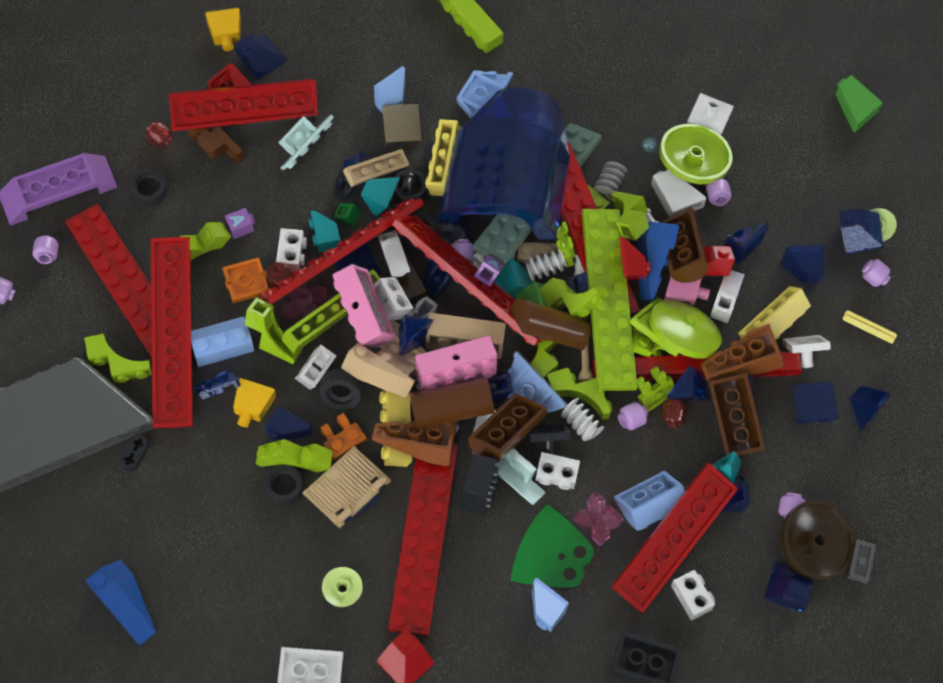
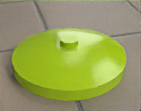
(695, 153)
(685, 329)

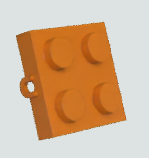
(245, 280)

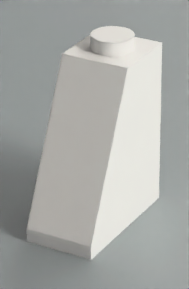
(676, 193)

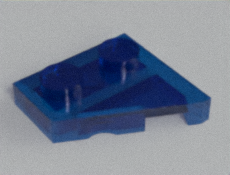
(216, 385)

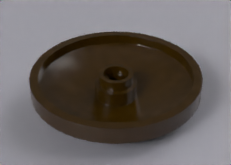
(817, 540)

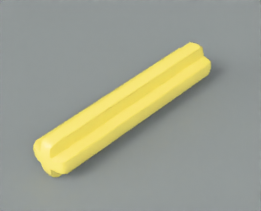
(869, 326)

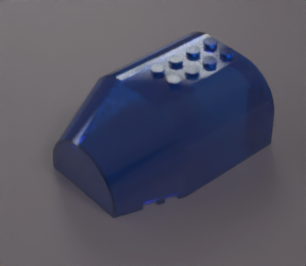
(509, 162)

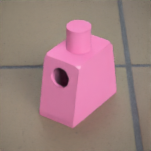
(686, 291)

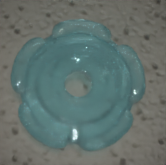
(649, 144)

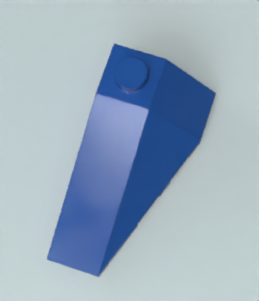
(655, 247)
(120, 594)

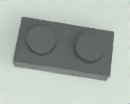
(861, 561)

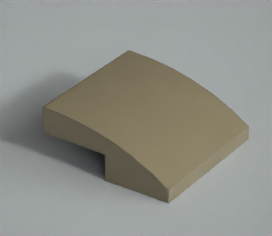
(401, 123)

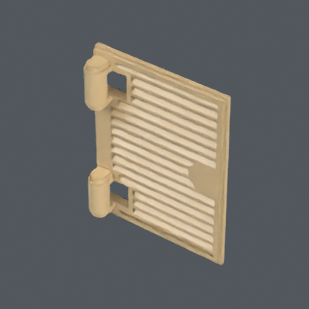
(346, 486)

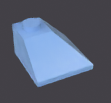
(390, 90)
(547, 605)

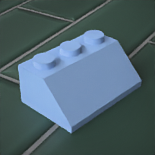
(221, 341)
(649, 500)

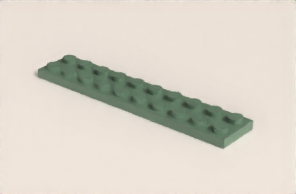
(508, 231)

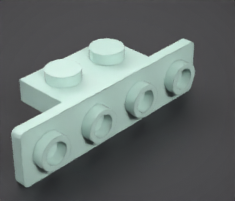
(299, 137)
(518, 474)

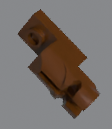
(216, 143)

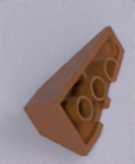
(750, 355)
(428, 443)

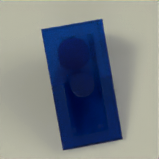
(287, 426)

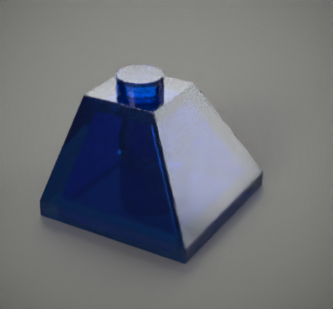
(259, 54)
(860, 230)
(745, 241)
(804, 262)
(788, 587)

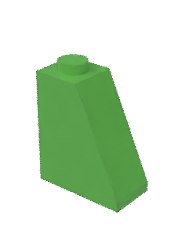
(857, 102)

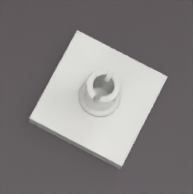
(710, 113)
(806, 346)

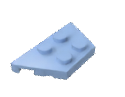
(480, 88)
(531, 385)

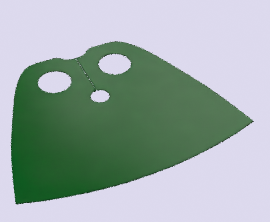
(539, 551)

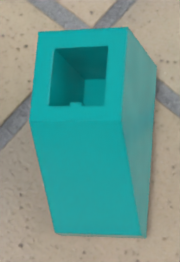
(325, 232)

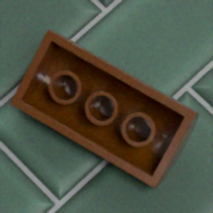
(687, 259)
(551, 324)
(451, 403)
(736, 415)
(506, 427)

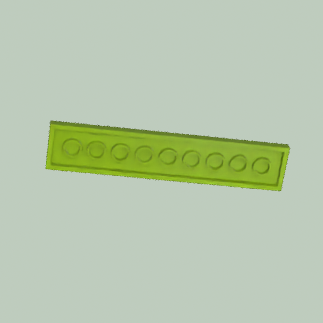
(612, 318)

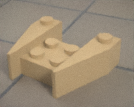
(386, 368)

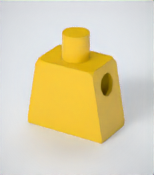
(224, 27)
(252, 401)

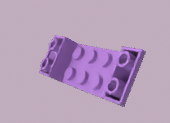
(54, 184)

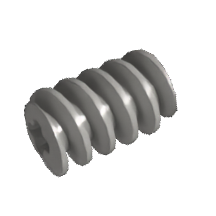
(610, 179)

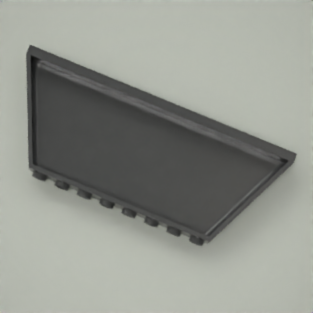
(61, 419)

